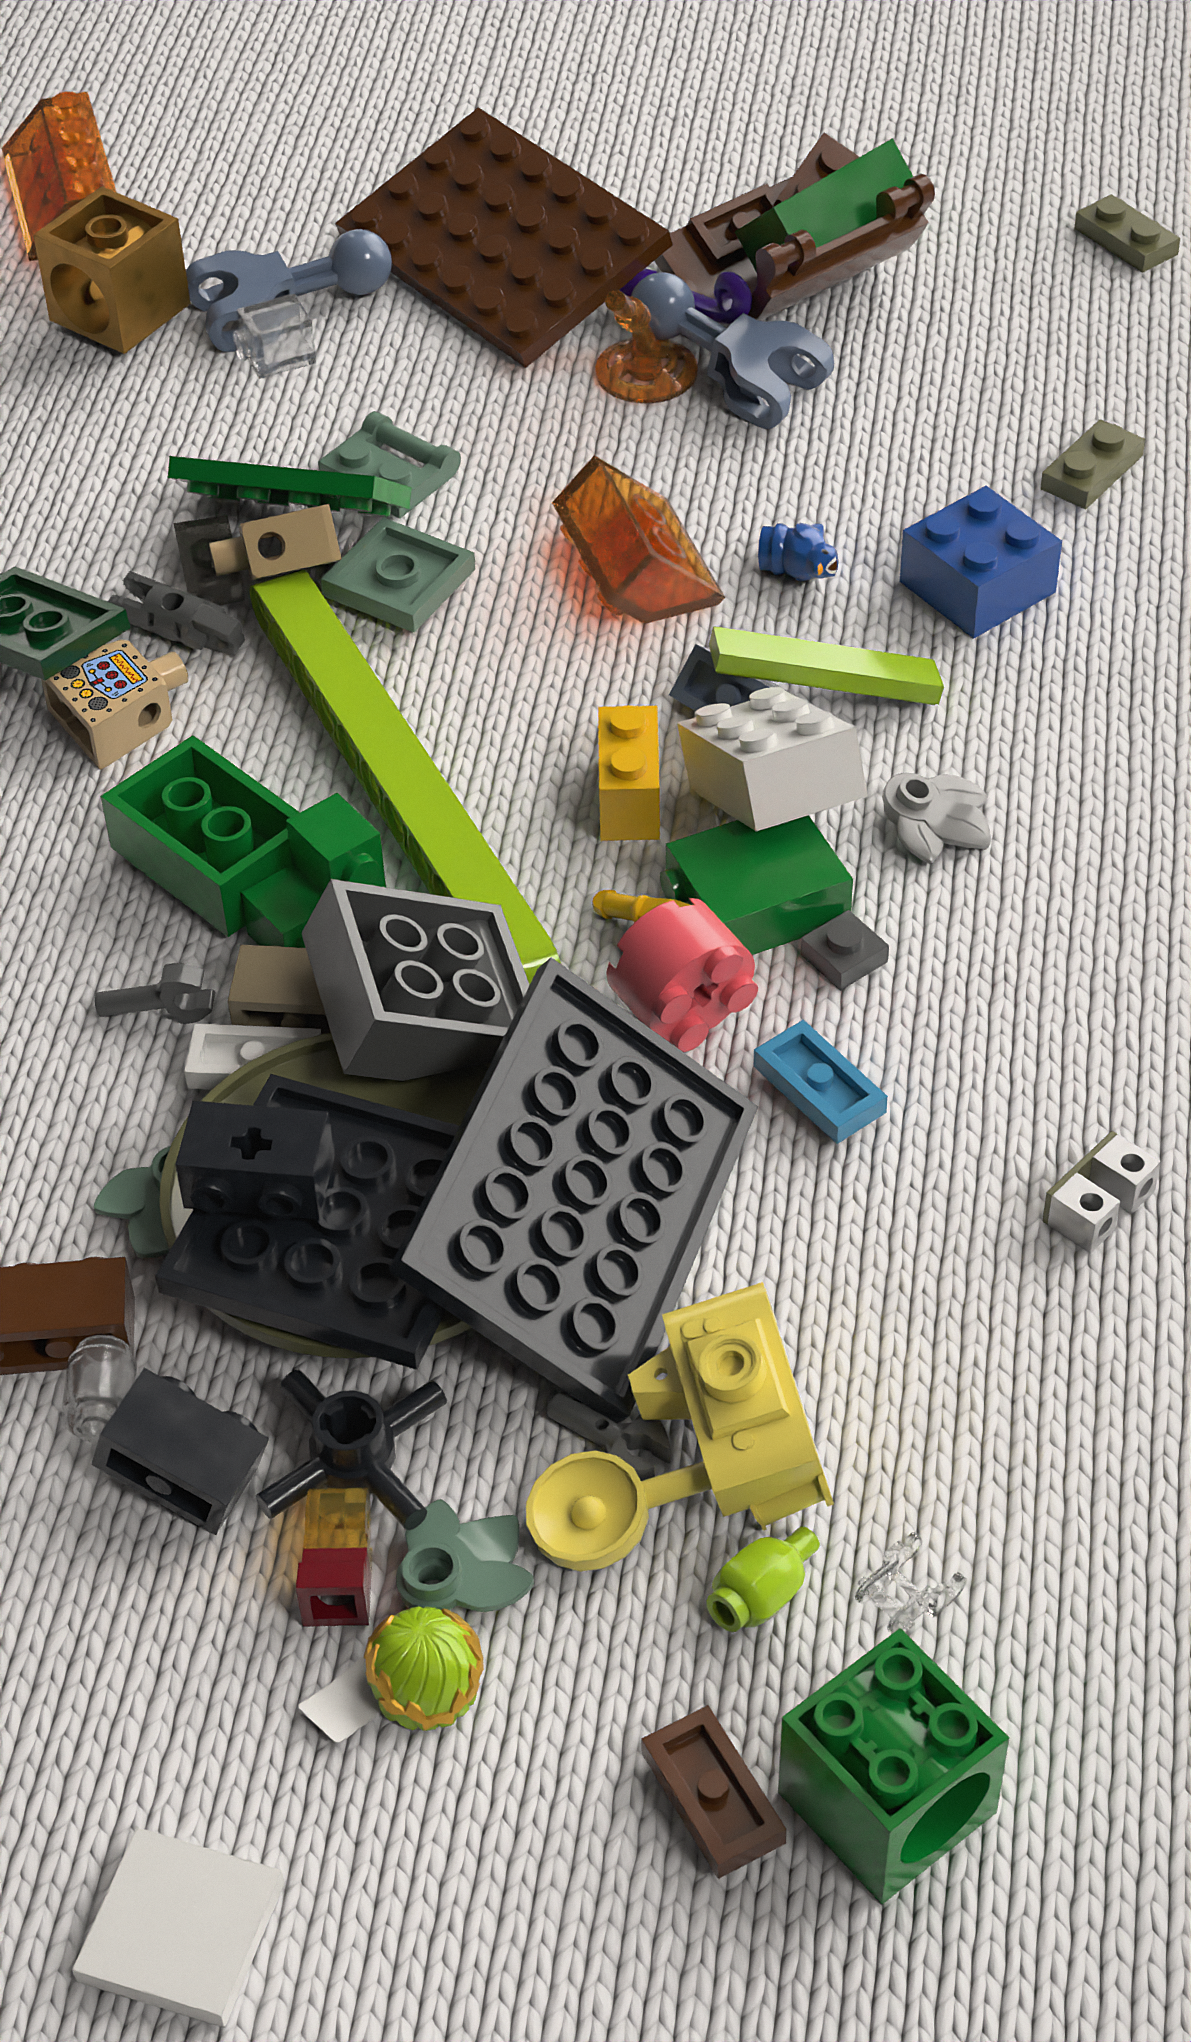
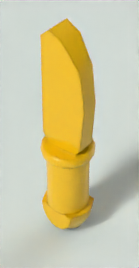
(612, 904)

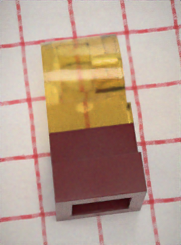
(336, 1557)

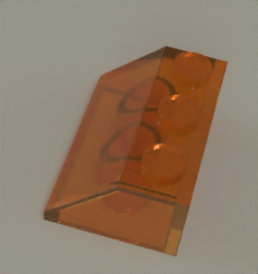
(633, 546)

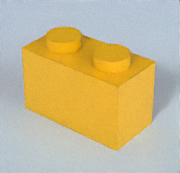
(628, 773)

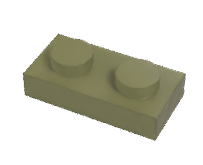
(1127, 233)
(1092, 464)

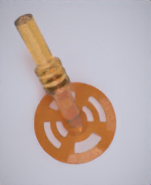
(645, 357)

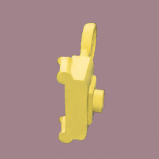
(749, 1421)

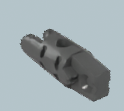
(179, 615)

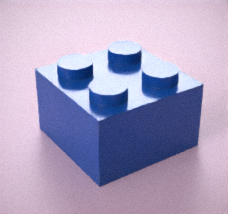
(980, 561)

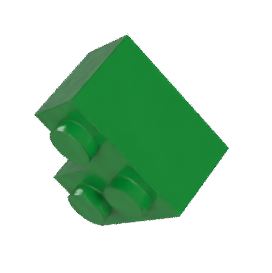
(324, 845)

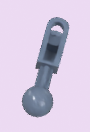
(356, 263)
(747, 357)

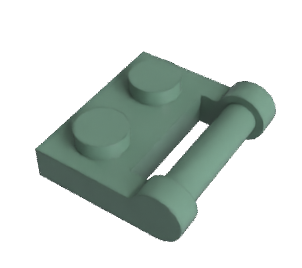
(363, 456)

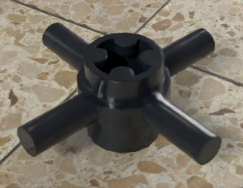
(352, 1446)

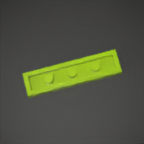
(825, 666)

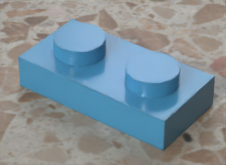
(820, 1081)

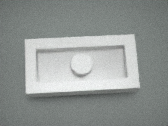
(222, 1049)

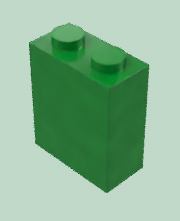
(762, 882)

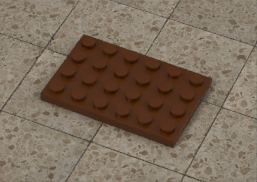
(507, 235)

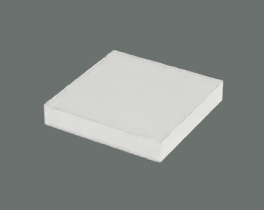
(179, 1927)

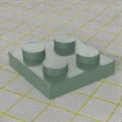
(398, 574)

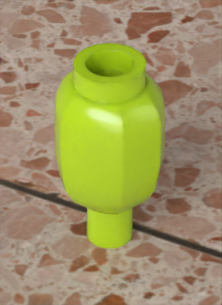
(760, 1580)

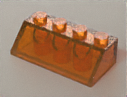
(54, 161)

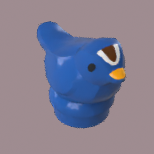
(797, 551)

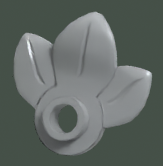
(936, 813)

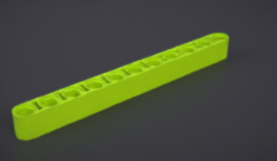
(390, 758)

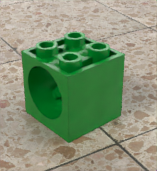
(891, 1764)

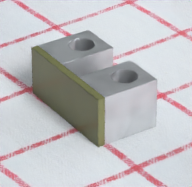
(1089, 1195)

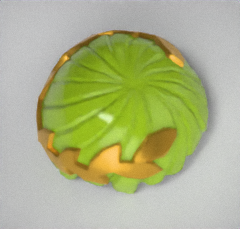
(424, 1667)

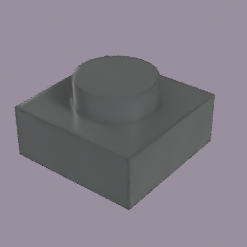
(844, 950)

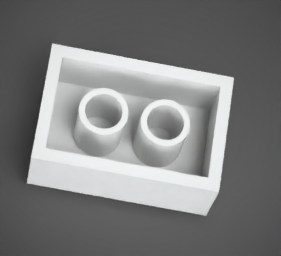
(772, 758)

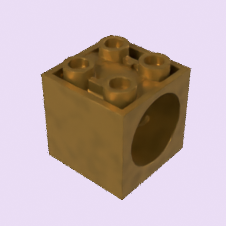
(112, 269)

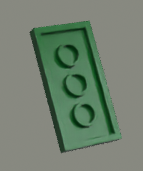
(289, 485)

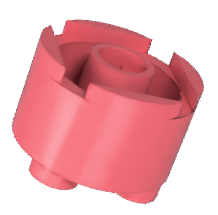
(682, 972)

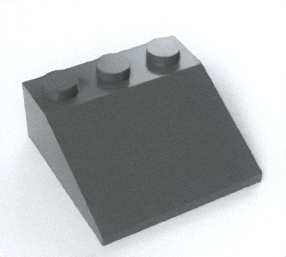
(412, 979)

